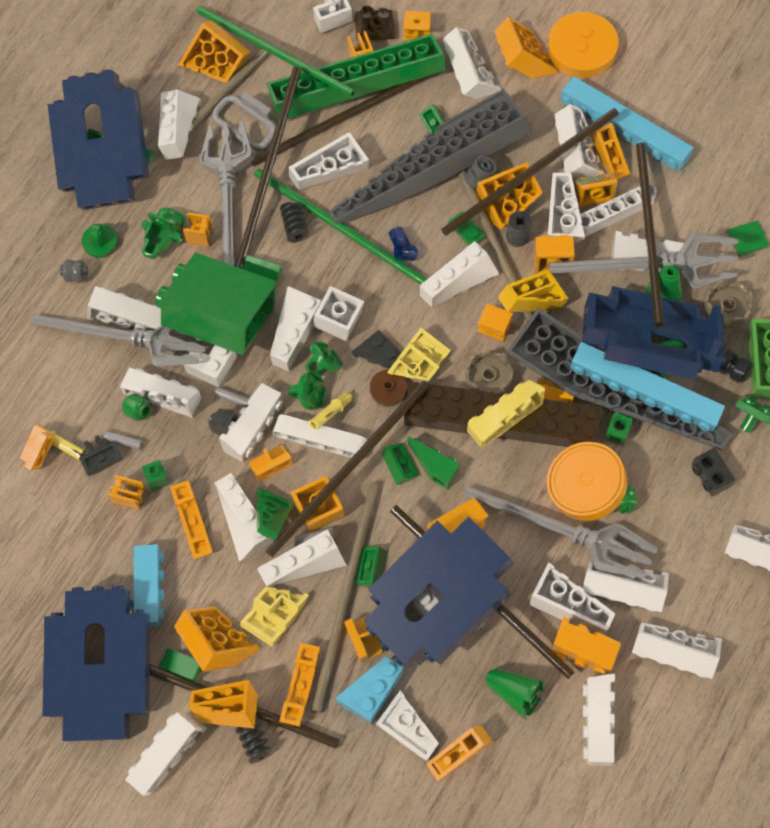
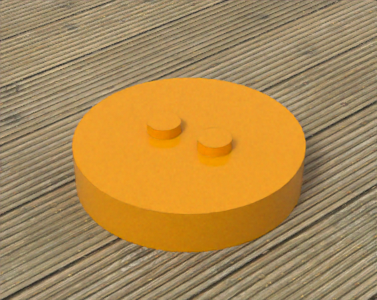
(582, 44)
(587, 481)

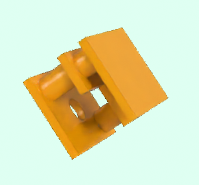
(416, 24)
(361, 47)
(199, 231)
(494, 322)
(131, 498)

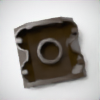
(376, 23)

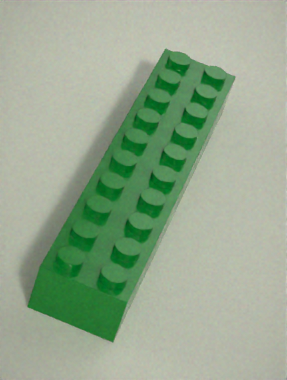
(363, 73)

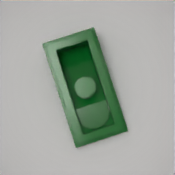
(180, 665)

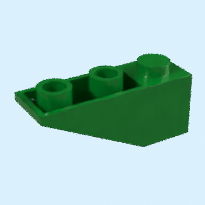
(436, 466)

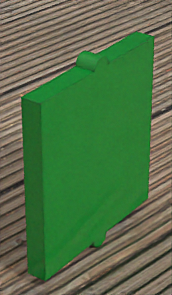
(750, 238)

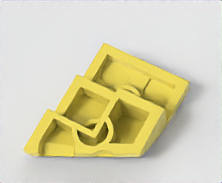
(420, 357)
(273, 613)

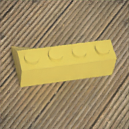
(506, 412)

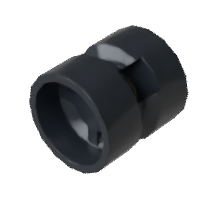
(734, 366)

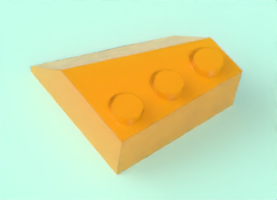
(523, 50)
(215, 53)
(515, 200)
(213, 639)
(585, 648)

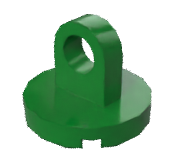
(99, 240)
(324, 358)
(309, 391)

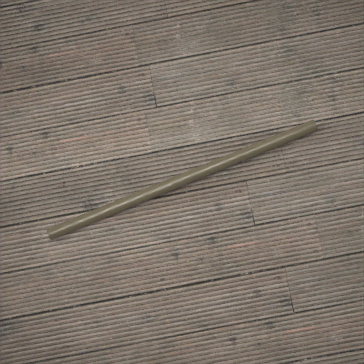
(212, 103)
(491, 235)
(345, 598)

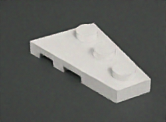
(406, 727)

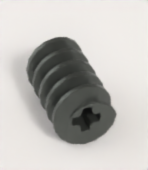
(294, 221)
(518, 228)
(254, 743)

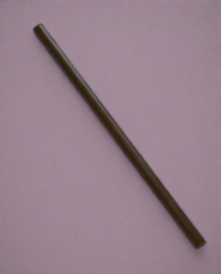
(309, 133)
(268, 167)
(529, 172)
(650, 236)
(346, 469)
(505, 613)
(261, 713)

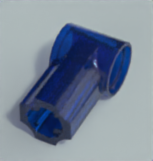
(402, 248)

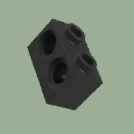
(717, 470)

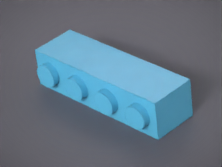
(148, 582)

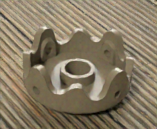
(734, 294)
(489, 362)

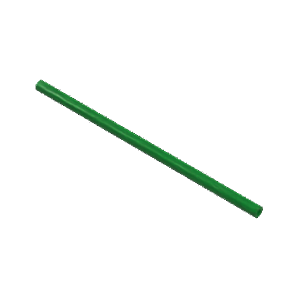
(319, 75)
(344, 229)

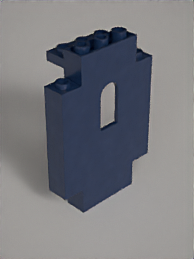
(105, 166)
(625, 326)
(462, 569)
(96, 696)

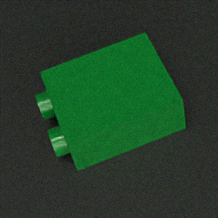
(216, 302)

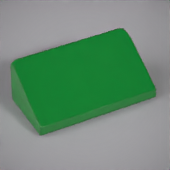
(432, 117)
(263, 268)
(399, 463)
(371, 566)

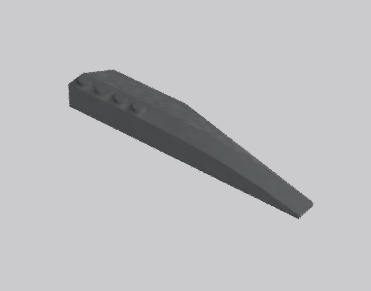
(442, 154)
(549, 350)

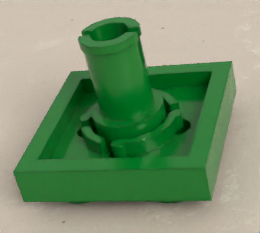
(754, 410)

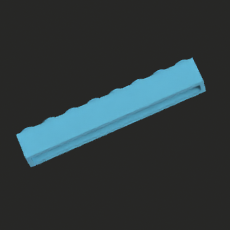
(628, 124)
(648, 388)

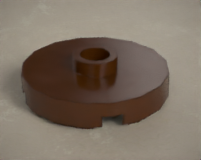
(389, 396)

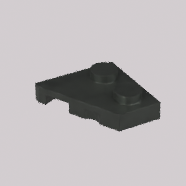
(377, 350)

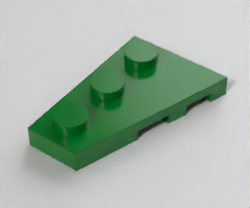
(271, 513)

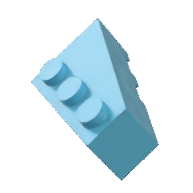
(371, 690)

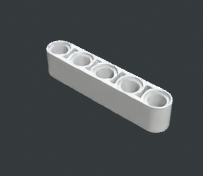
(610, 216)
(323, 438)

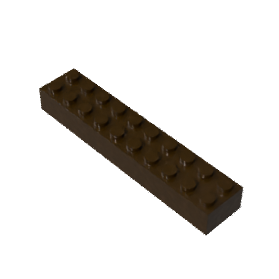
(550, 424)

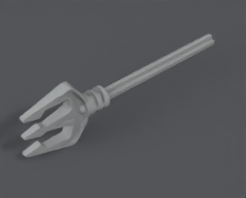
(226, 167)
(685, 260)
(156, 341)
(599, 542)

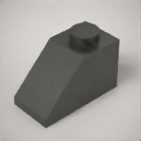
(221, 420)

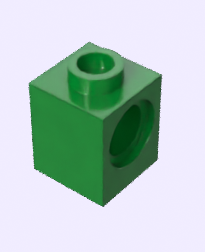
(615, 435)
(155, 475)

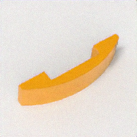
(191, 520)
(300, 685)

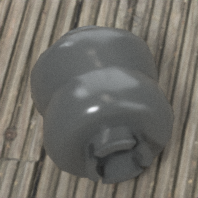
(74, 271)

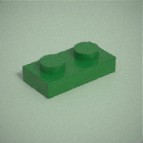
(469, 231)

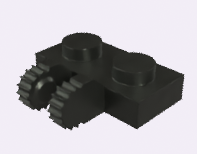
(101, 457)

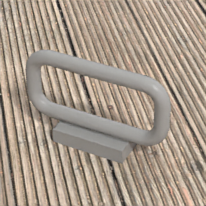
(254, 108)

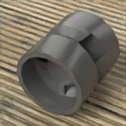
(480, 170)

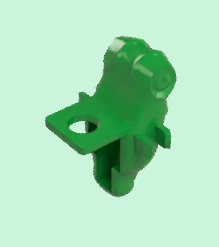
(162, 231)

